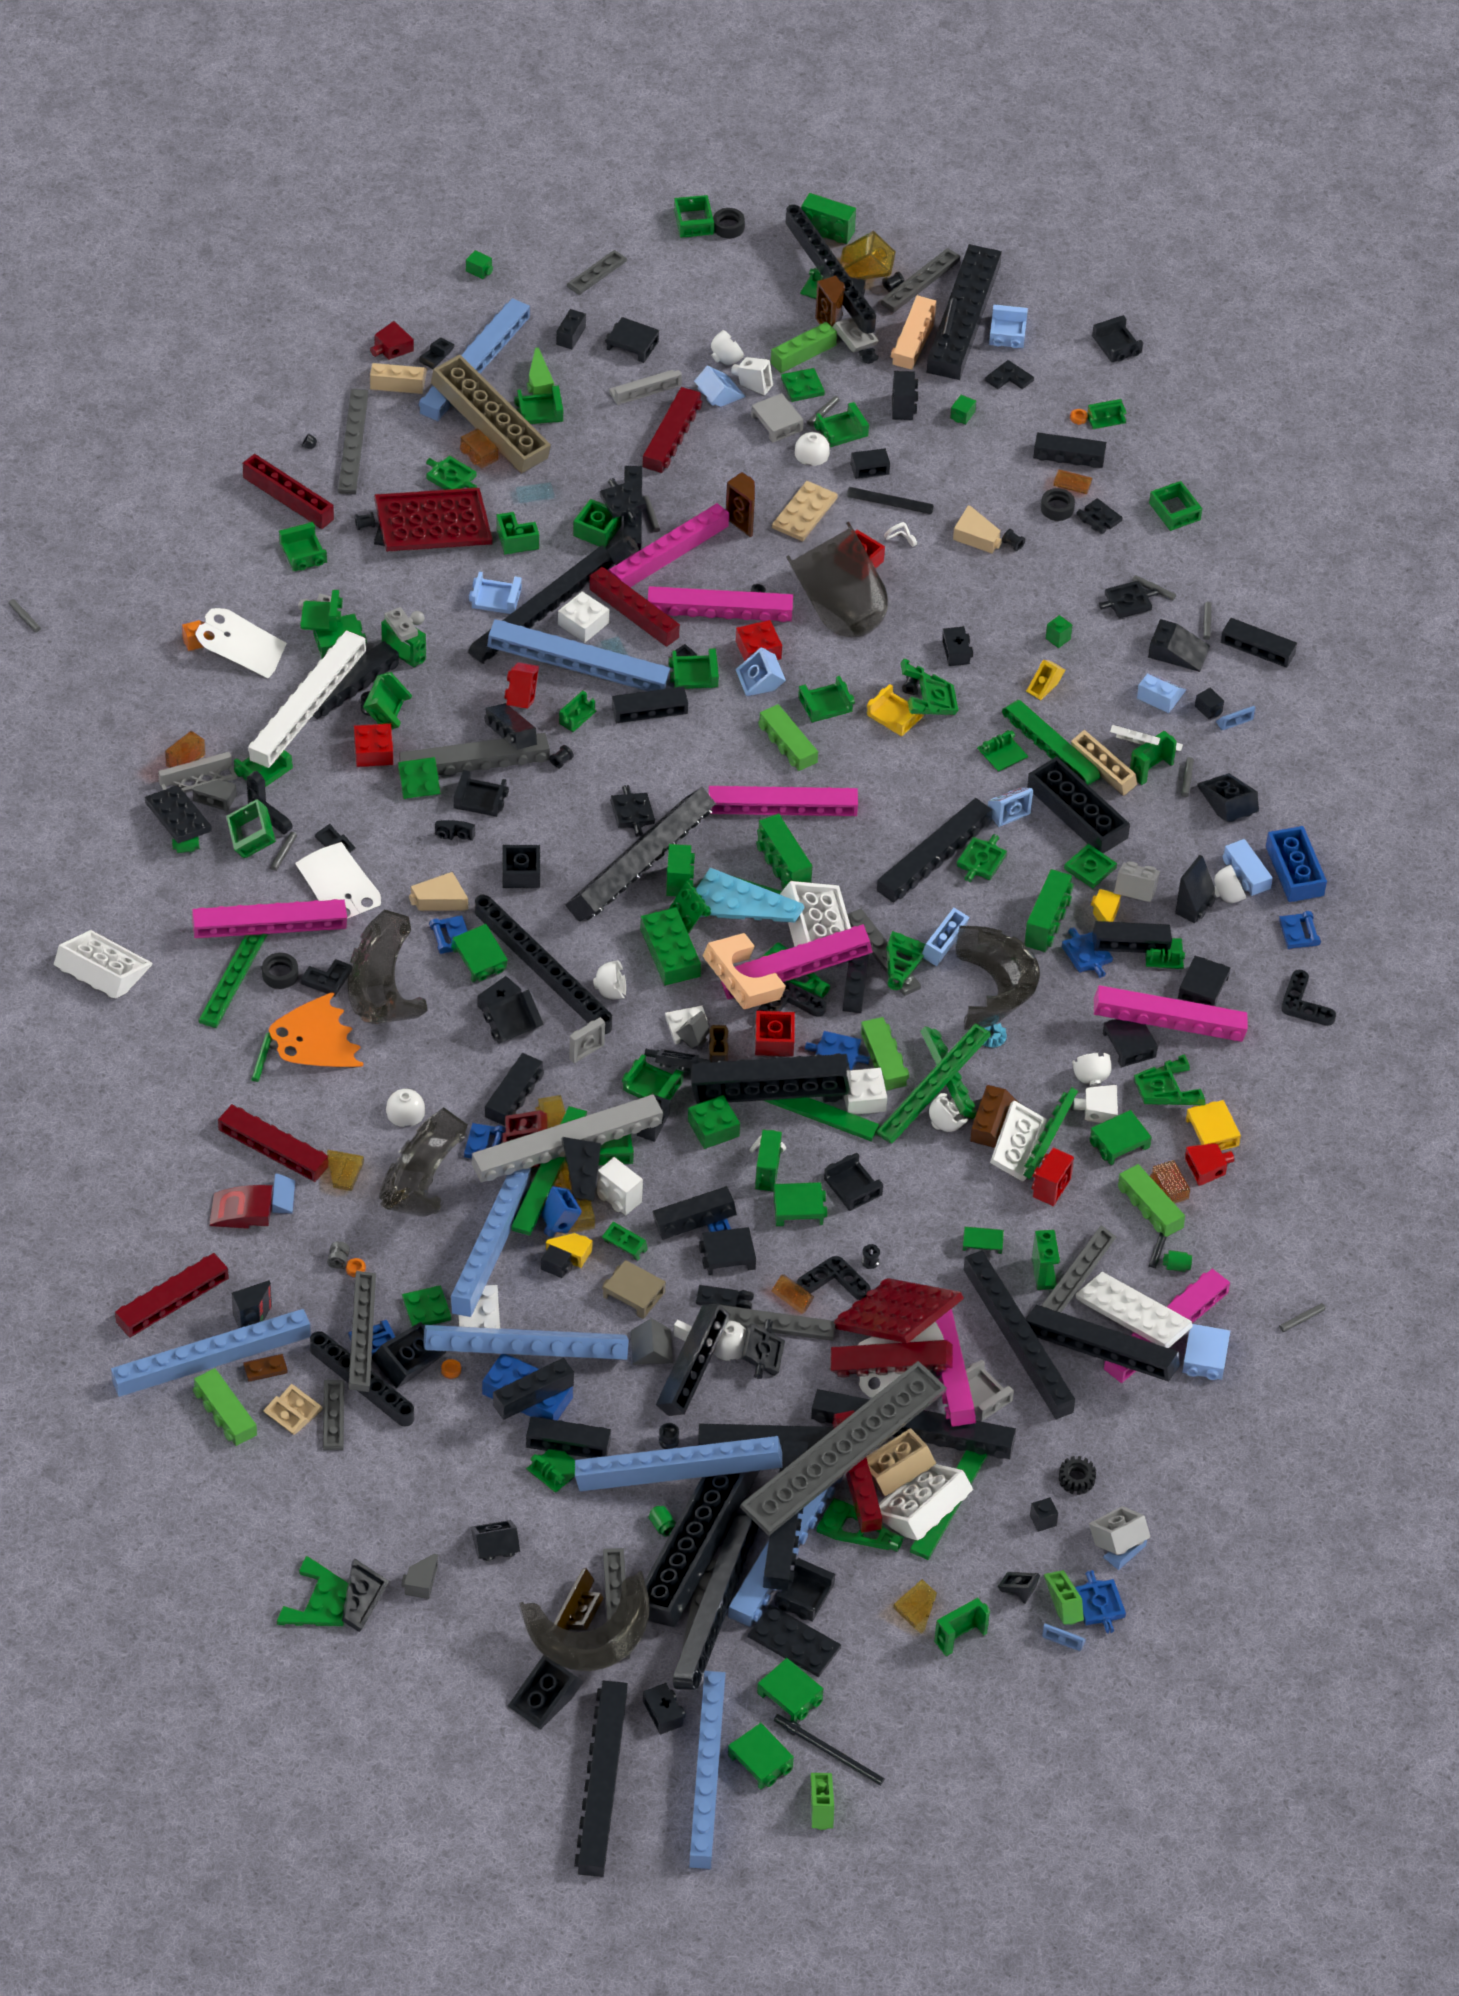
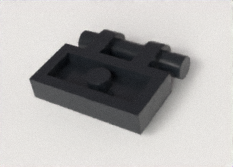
(1102, 513)

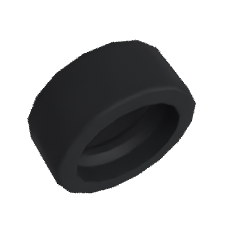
(729, 231)
(1054, 513)
(280, 982)

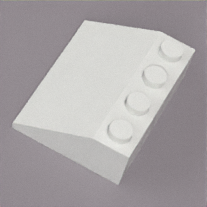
(822, 913)
(101, 963)
(924, 1501)

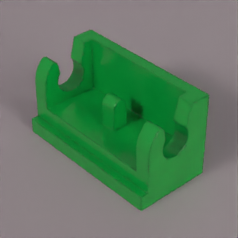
(1106, 414)
(577, 712)
(983, 1239)
(625, 1240)

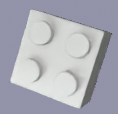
(583, 617)
(867, 1092)
(619, 1186)

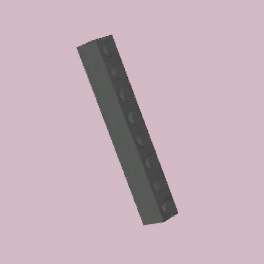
(481, 755)

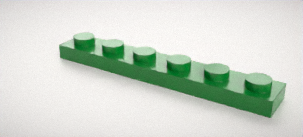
(955, 1086)
(1047, 1136)

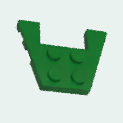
(937, 693)
(1161, 1088)
(325, 1603)

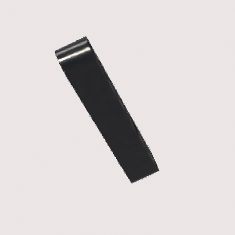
(338, 1359)

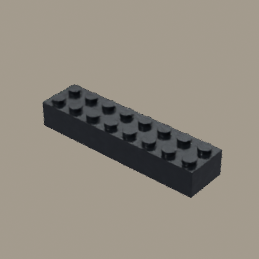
(772, 1078)

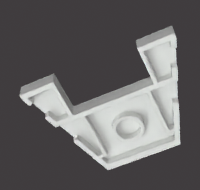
(1137, 737)

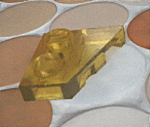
(344, 1169)
(916, 1605)

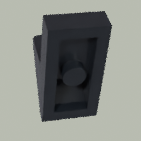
(1019, 1583)

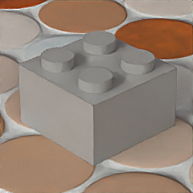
(1137, 881)
(1119, 1530)

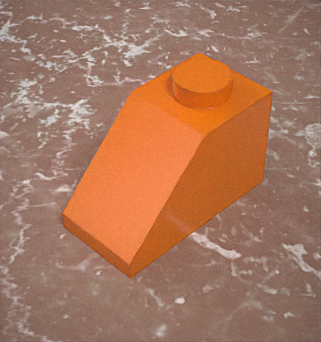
(189, 637)

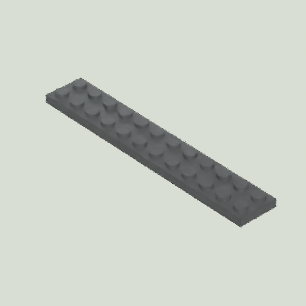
(843, 1448)

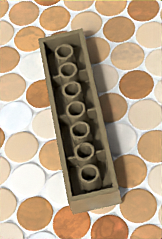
(490, 413)

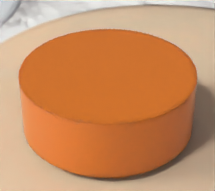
(1079, 416)
(355, 1265)
(451, 1368)

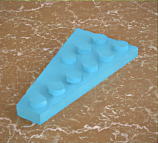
(740, 899)

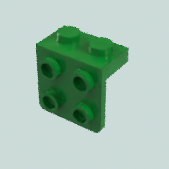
(322, 615)

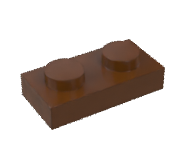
(265, 1367)

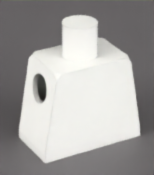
(754, 374)
(1099, 1103)

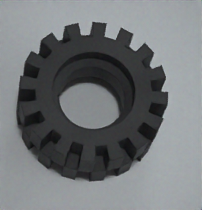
(1074, 1484)

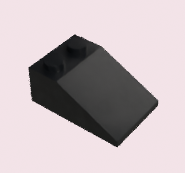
(1177, 646)
(1230, 797)
(1195, 891)
(405, 1356)
(545, 1692)

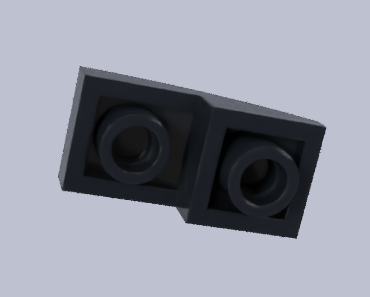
(449, 828)

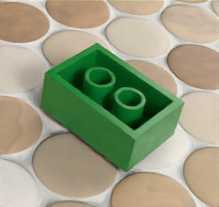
(830, 217)

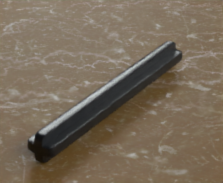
(890, 500)

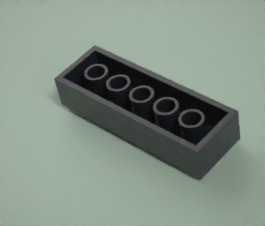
(1078, 805)

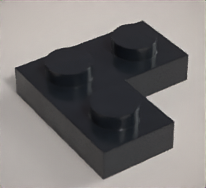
(1009, 372)
(327, 981)

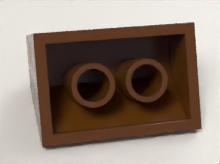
(829, 300)
(741, 502)
(991, 1116)

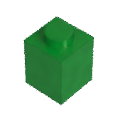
(479, 264)
(963, 409)
(1058, 631)

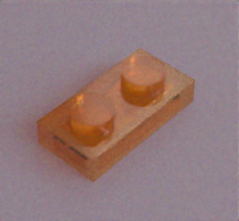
(1072, 481)
(792, 1293)

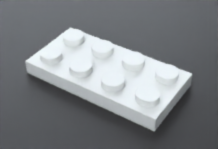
(1017, 1139)

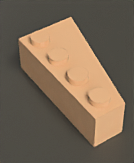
(914, 333)

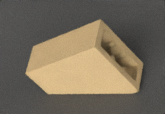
(977, 531)
(439, 894)

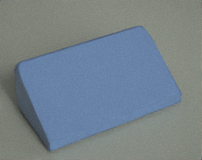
(1236, 718)
(283, 1194)
(1119, 1561)
(1063, 1637)

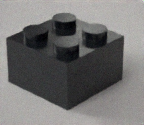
(904, 395)
(520, 866)

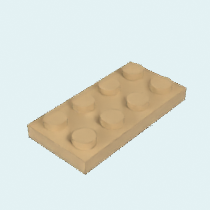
(804, 511)

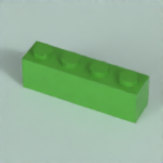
(803, 347)
(788, 737)
(884, 1052)
(1151, 1200)
(225, 1407)

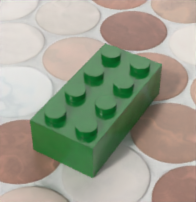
(783, 851)
(1049, 910)
(670, 946)

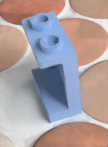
(1008, 326)
(495, 595)
(1206, 1352)

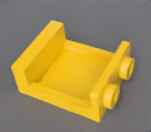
(892, 711)
(1214, 1125)

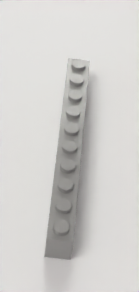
(547, 1144)

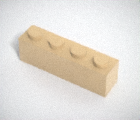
(1109, 766)

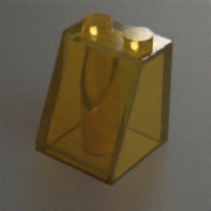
(868, 257)

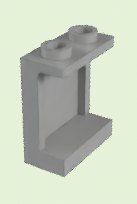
(778, 417)
(986, 1392)

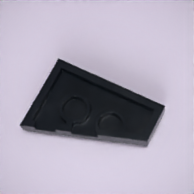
(362, 1594)

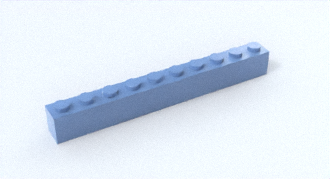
(481, 351)
(577, 656)
(490, 1243)
(525, 1342)
(211, 1352)
(678, 1463)
(752, 1596)
(707, 1770)

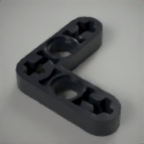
(257, 790)
(791, 997)
(1299, 1005)
(834, 1272)

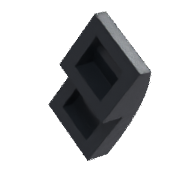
(438, 351)
(329, 836)

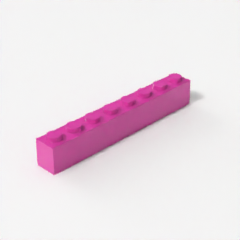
(672, 545)
(722, 603)
(784, 800)
(269, 918)
(809, 956)
(1170, 1013)
(1191, 1304)
(958, 1394)

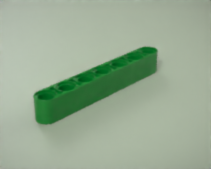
(1049, 740)

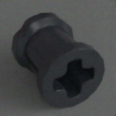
(893, 281)
(364, 520)
(1013, 539)
(910, 686)
(561, 756)
(868, 1256)

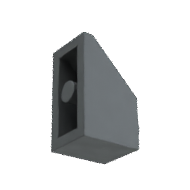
(215, 794)
(694, 1030)
(421, 1577)

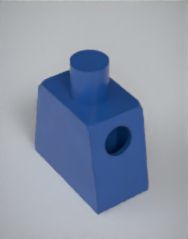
(560, 1211)

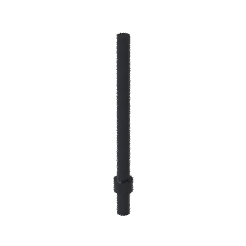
(794, 1728)

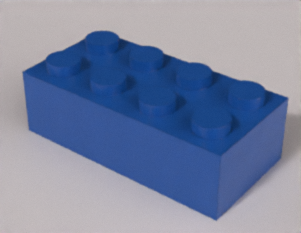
(1296, 864)
(509, 1369)

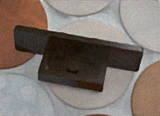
(580, 1604)

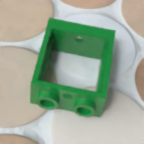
(694, 227)
(1181, 518)
(412, 654)
(257, 841)
(768, 1160)

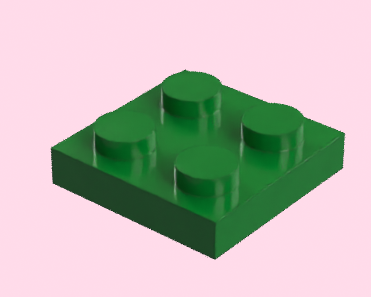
(802, 384)
(419, 778)
(1090, 866)
(426, 1306)

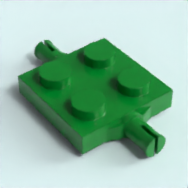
(450, 474)
(981, 858)

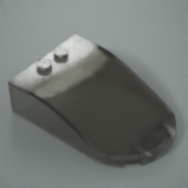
(843, 585)

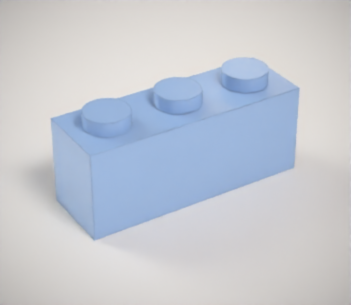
(1247, 867)
(944, 937)

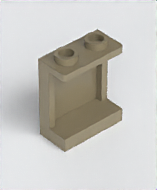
(634, 1287)

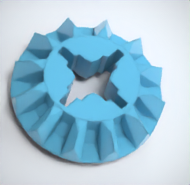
(998, 1037)

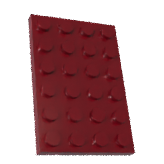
(433, 519)
(897, 1310)

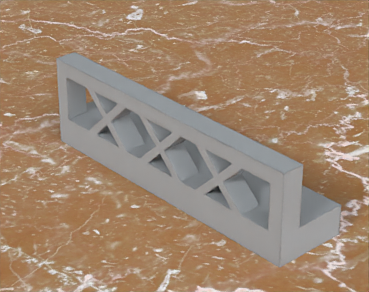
(646, 386)
(191, 771)

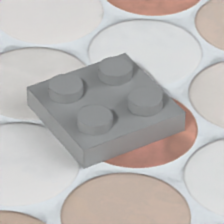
(853, 336)
(587, 1040)

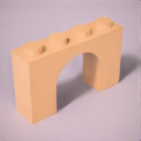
(746, 990)

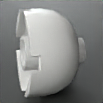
(725, 349)
(812, 449)
(1228, 886)
(610, 981)
(1092, 1068)
(405, 1108)
(945, 1114)
(731, 1342)

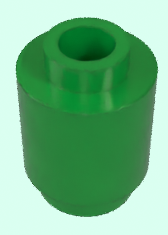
(186, 846)
(1177, 1261)
(662, 1520)

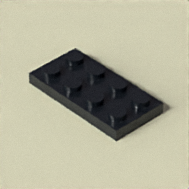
(178, 814)
(794, 1640)

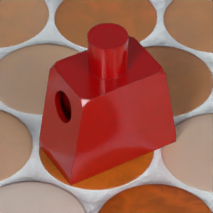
(1207, 1162)

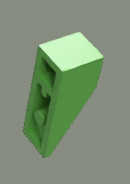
(539, 377)
(1065, 1597)
(822, 1801)

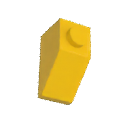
(1045, 679)
(1105, 905)
(577, 1245)

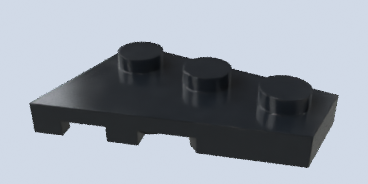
(582, 1164)

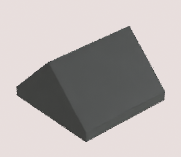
(651, 1343)

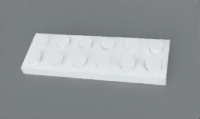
(1134, 1310)

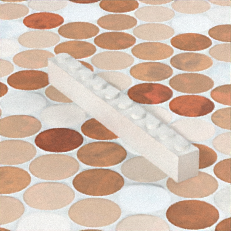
(307, 699)

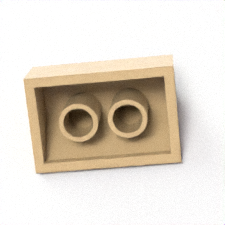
(397, 378)
(899, 1462)

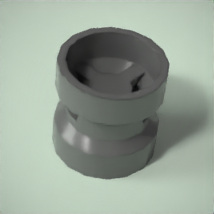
(338, 1256)

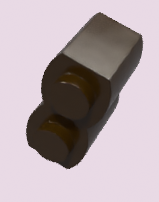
(718, 1043)

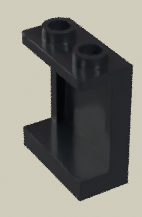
(633, 338)
(1116, 339)
(480, 795)
(1203, 981)
(512, 1017)
(1131, 1041)
(852, 1182)
(727, 1249)
(807, 1592)

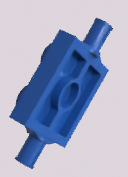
(1082, 953)
(835, 1043)
(1100, 1602)

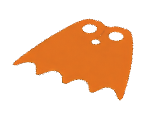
(322, 1035)

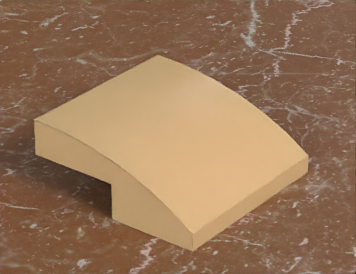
(293, 1409)

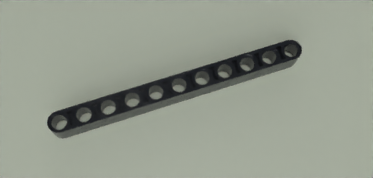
(830, 266)
(547, 599)
(541, 961)
(715, 1603)

